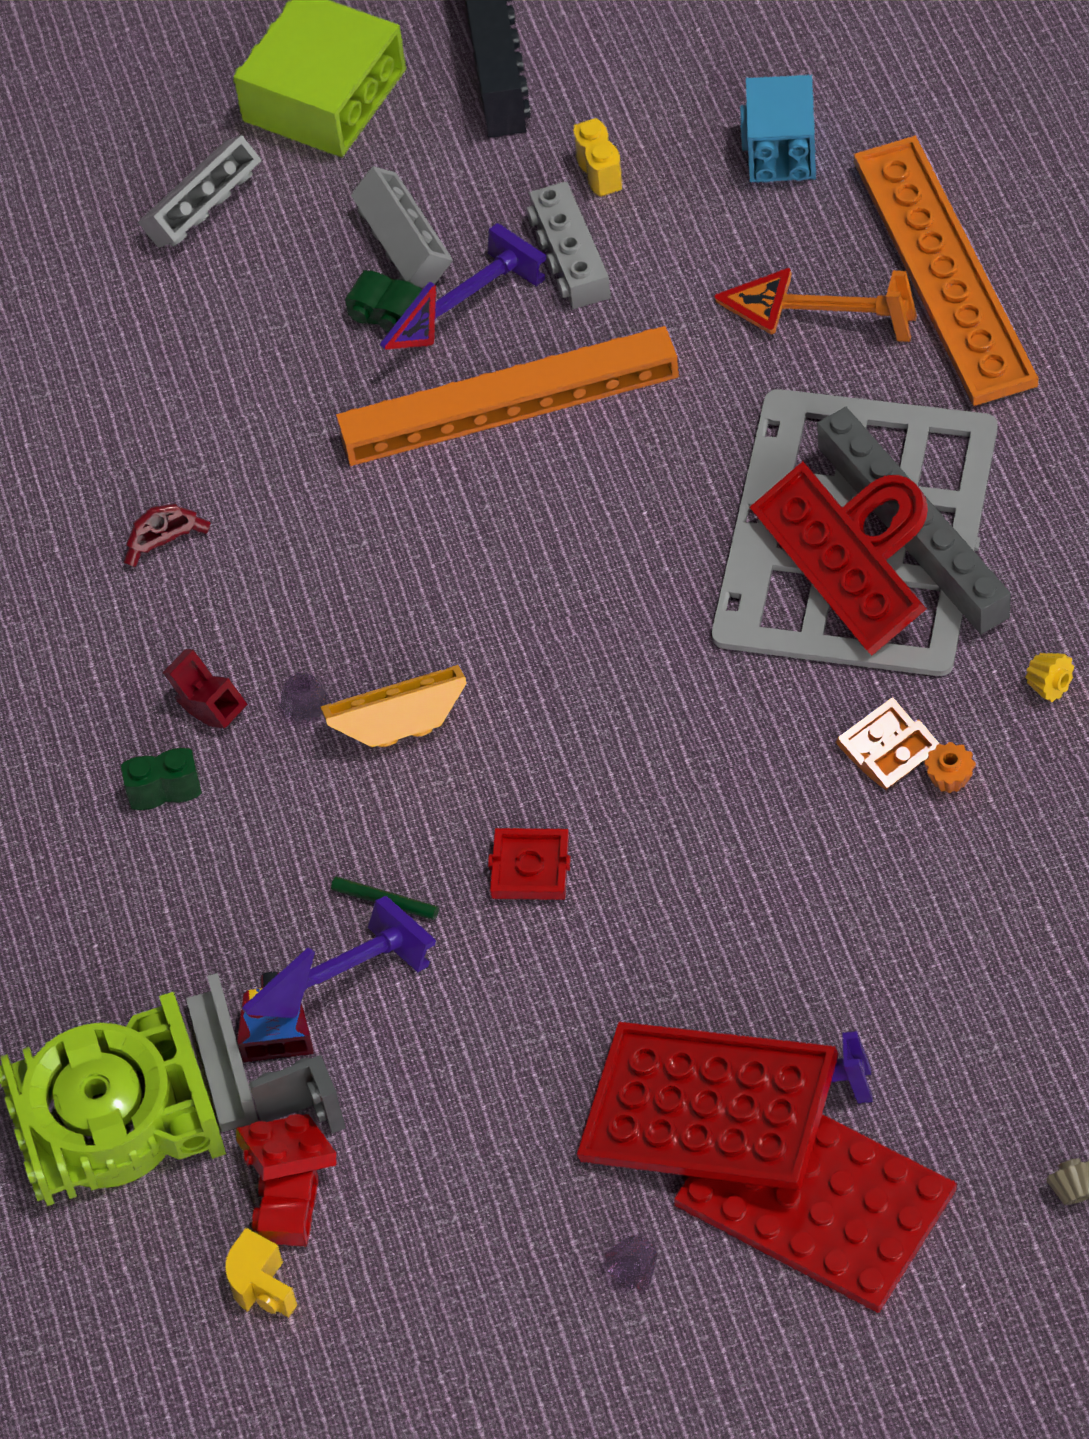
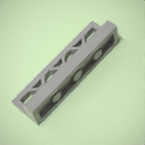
(221, 1057)

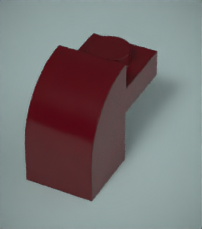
(201, 694)

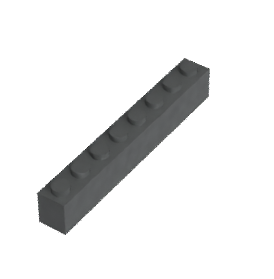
(937, 545)

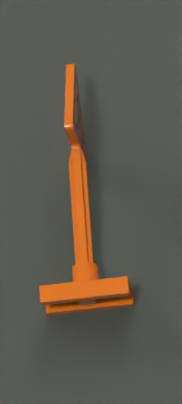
(766, 297)

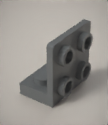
(297, 1088)

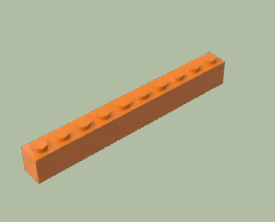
(507, 395)

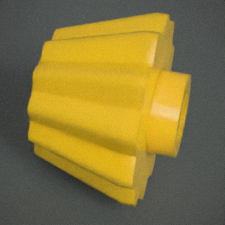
(1050, 674)

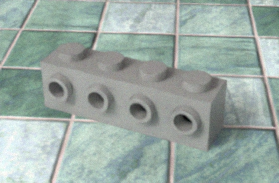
(199, 191)
(401, 227)
(569, 245)

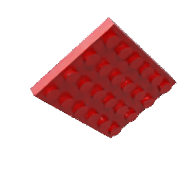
(709, 1105)
(849, 1224)

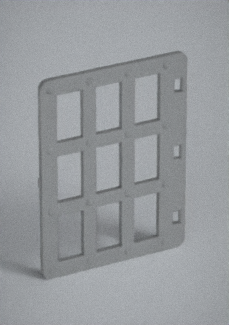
(756, 552)

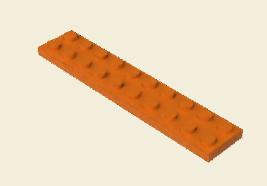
(945, 271)

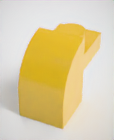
(251, 1272)

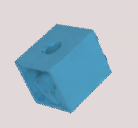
(779, 128)

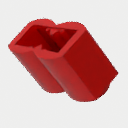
(286, 1208)

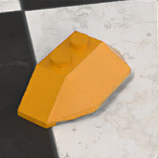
(397, 709)

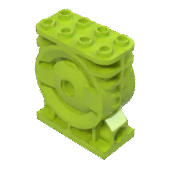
(99, 1061)

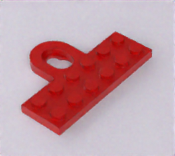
(839, 556)

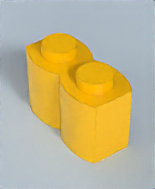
(598, 157)

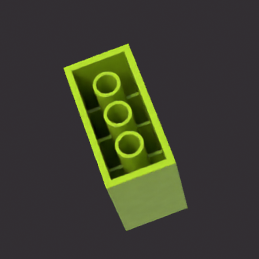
(320, 74)

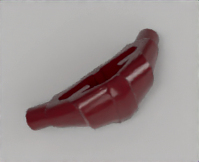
(159, 527)

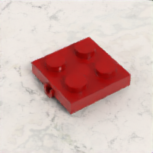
(529, 863)
(285, 1146)

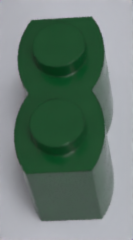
(379, 299)
(160, 779)

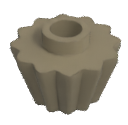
(1071, 1181)

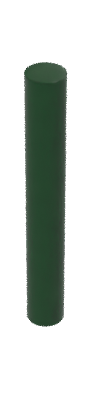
(372, 894)

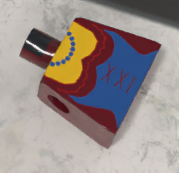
(272, 1036)

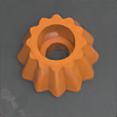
(950, 766)

